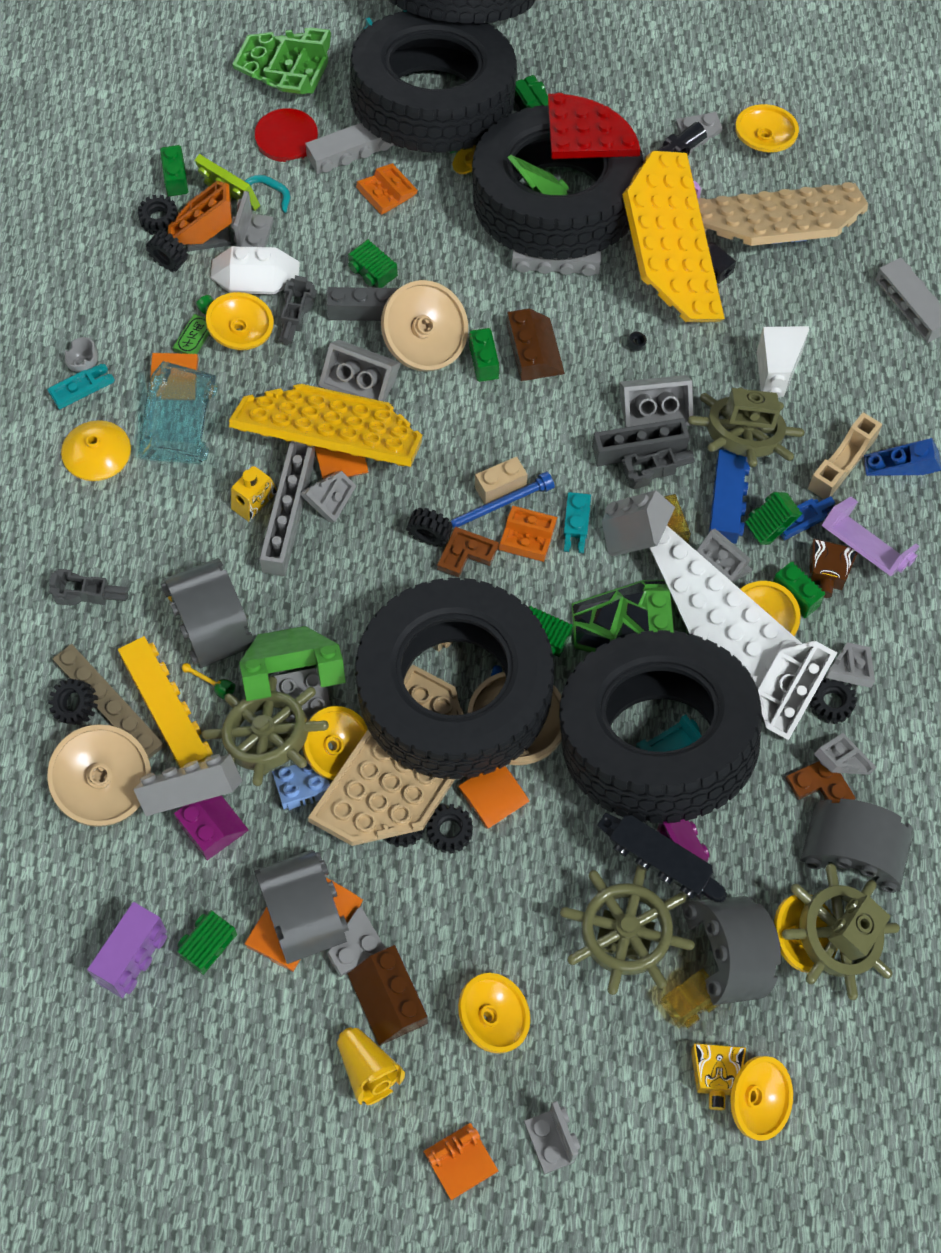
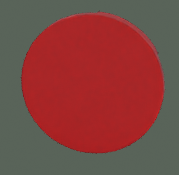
(283, 134)

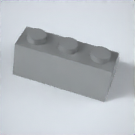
(358, 371)
(656, 400)
(636, 522)

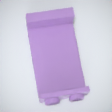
(865, 542)

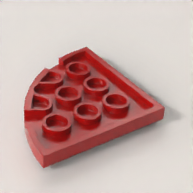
(588, 129)

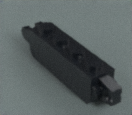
(662, 855)

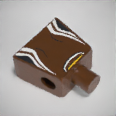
(830, 565)

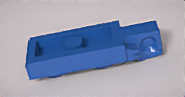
(812, 514)

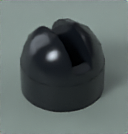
(640, 340)

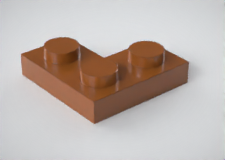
(464, 546)
(816, 778)

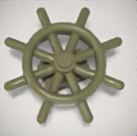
(749, 416)
(270, 738)
(625, 932)
(855, 933)

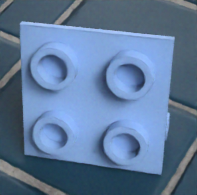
(299, 784)

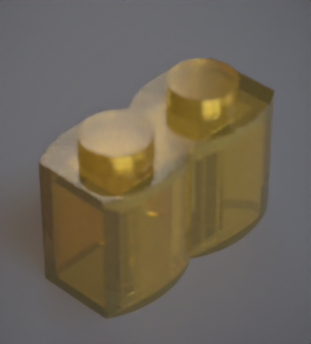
(688, 1000)

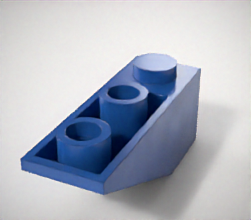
(908, 459)

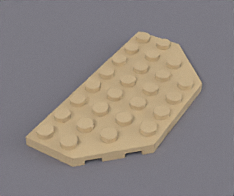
(784, 214)
(375, 793)

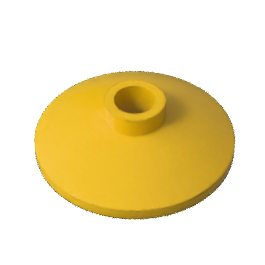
(463, 160)

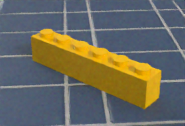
(163, 702)

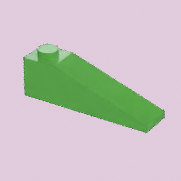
(538, 179)

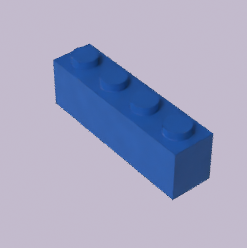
(728, 495)

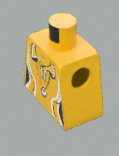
(254, 491)
(716, 1070)

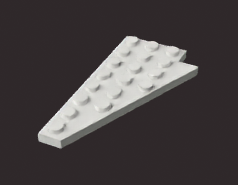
(718, 608)

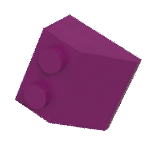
(210, 825)
(684, 834)

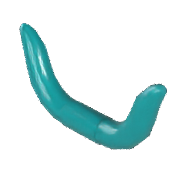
(273, 184)

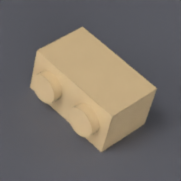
(500, 480)

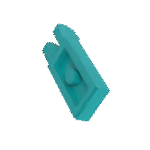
(80, 385)
(577, 519)

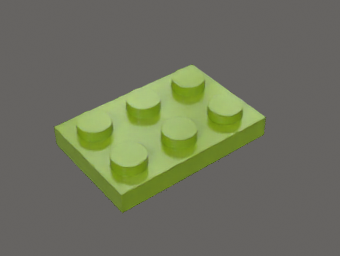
(213, 172)

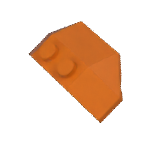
(203, 215)

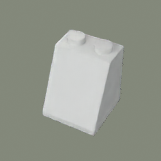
(779, 355)

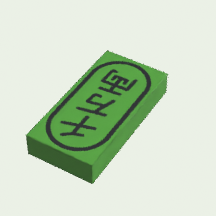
(192, 336)

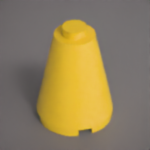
(368, 1066)

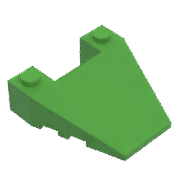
(287, 651)

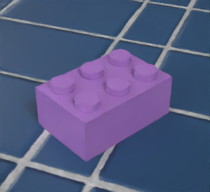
(128, 950)

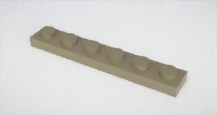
(109, 702)

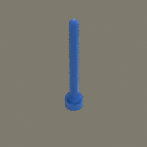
(542, 483)

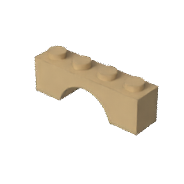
(852, 449)

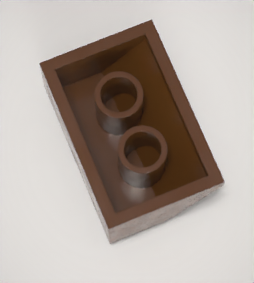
(533, 345)
(387, 995)

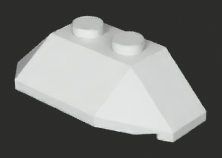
(254, 270)
(792, 684)

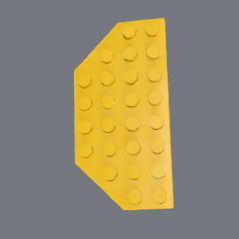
(672, 237)
(330, 422)

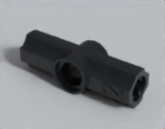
(685, 140)

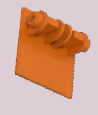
(460, 1161)

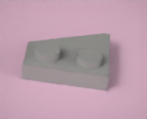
(709, 121)
(330, 495)
(853, 666)
(843, 756)
(360, 944)

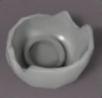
(81, 350)

